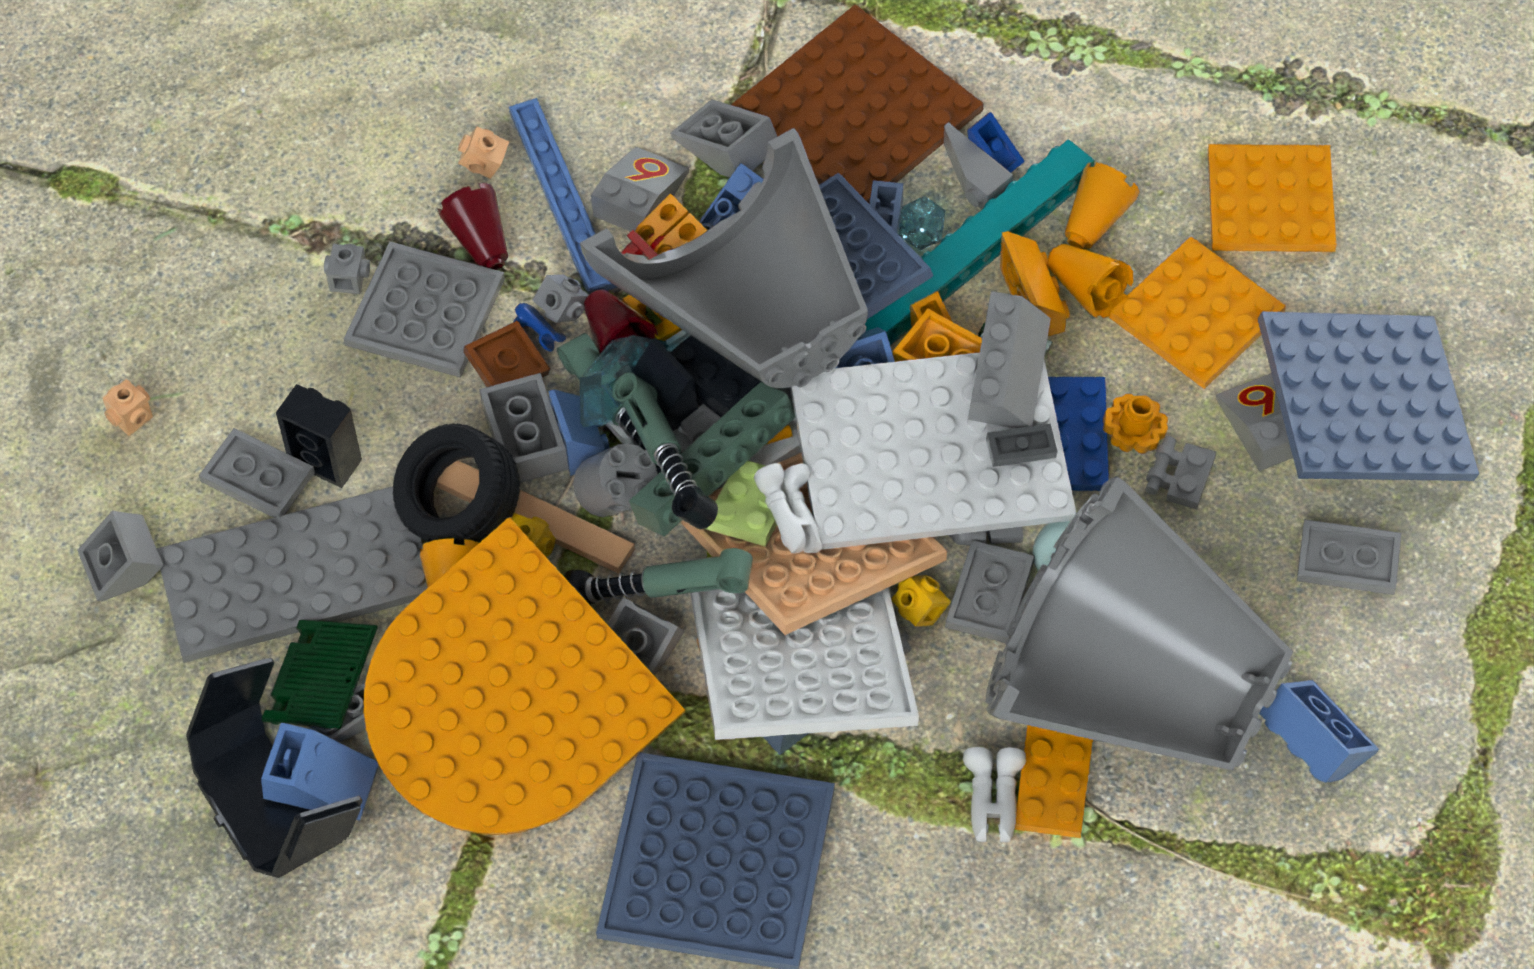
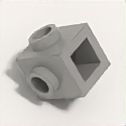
(346, 268)
(561, 298)

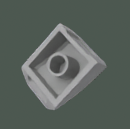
(645, 634)

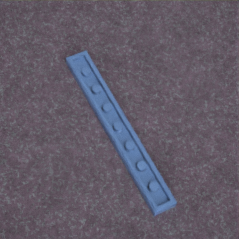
(557, 188)

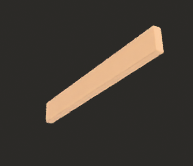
(567, 528)

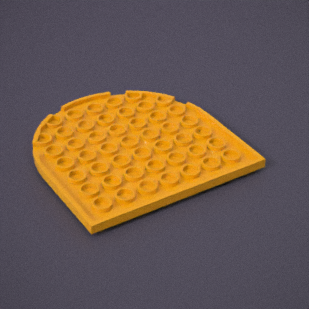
(506, 694)

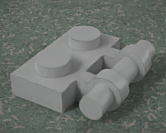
(1190, 475)

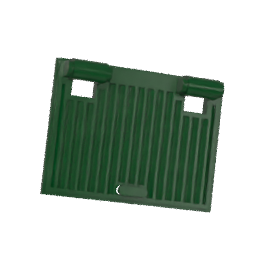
(320, 673)

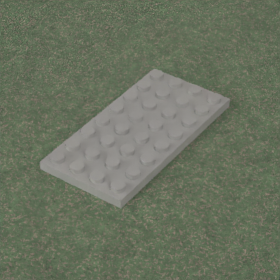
(287, 569)

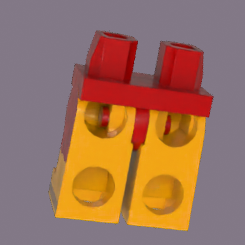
(664, 229)

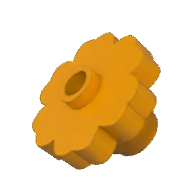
(1135, 423)

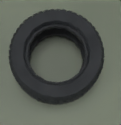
(427, 460)

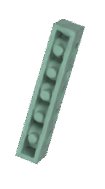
(717, 453)

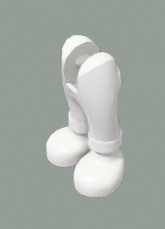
(788, 506)
(1008, 763)

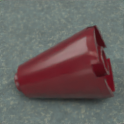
(477, 224)
(614, 319)

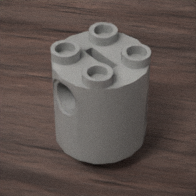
(612, 478)

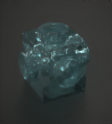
(922, 223)

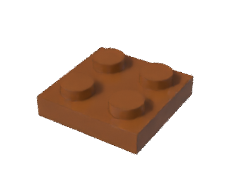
(505, 356)

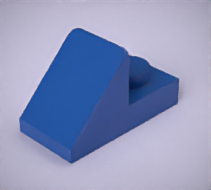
(994, 141)

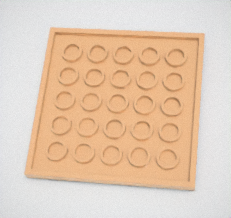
(809, 586)

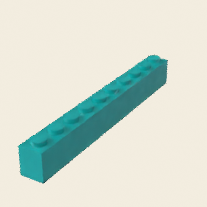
(979, 238)

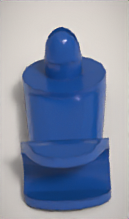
(531, 317)

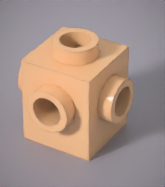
(482, 152)
(127, 406)

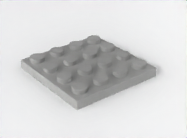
(424, 308)

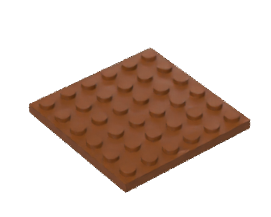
(861, 102)

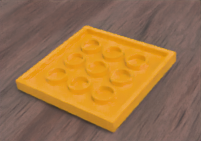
(1271, 198)
(1195, 312)

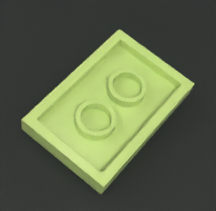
(743, 508)

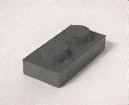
(1021, 445)

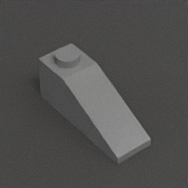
(976, 170)

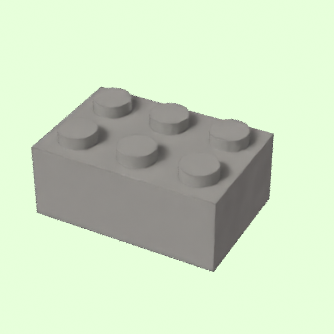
(525, 425)

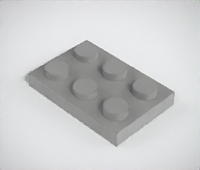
(256, 474)
(1349, 557)
(989, 591)

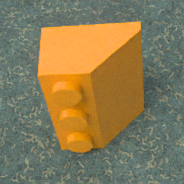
(1028, 276)
(936, 337)

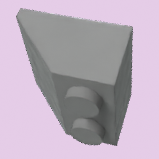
(119, 555)

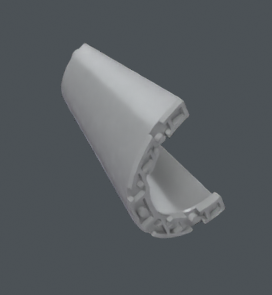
(759, 285)
(1137, 642)

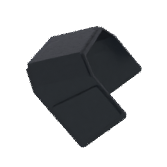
(229, 759)

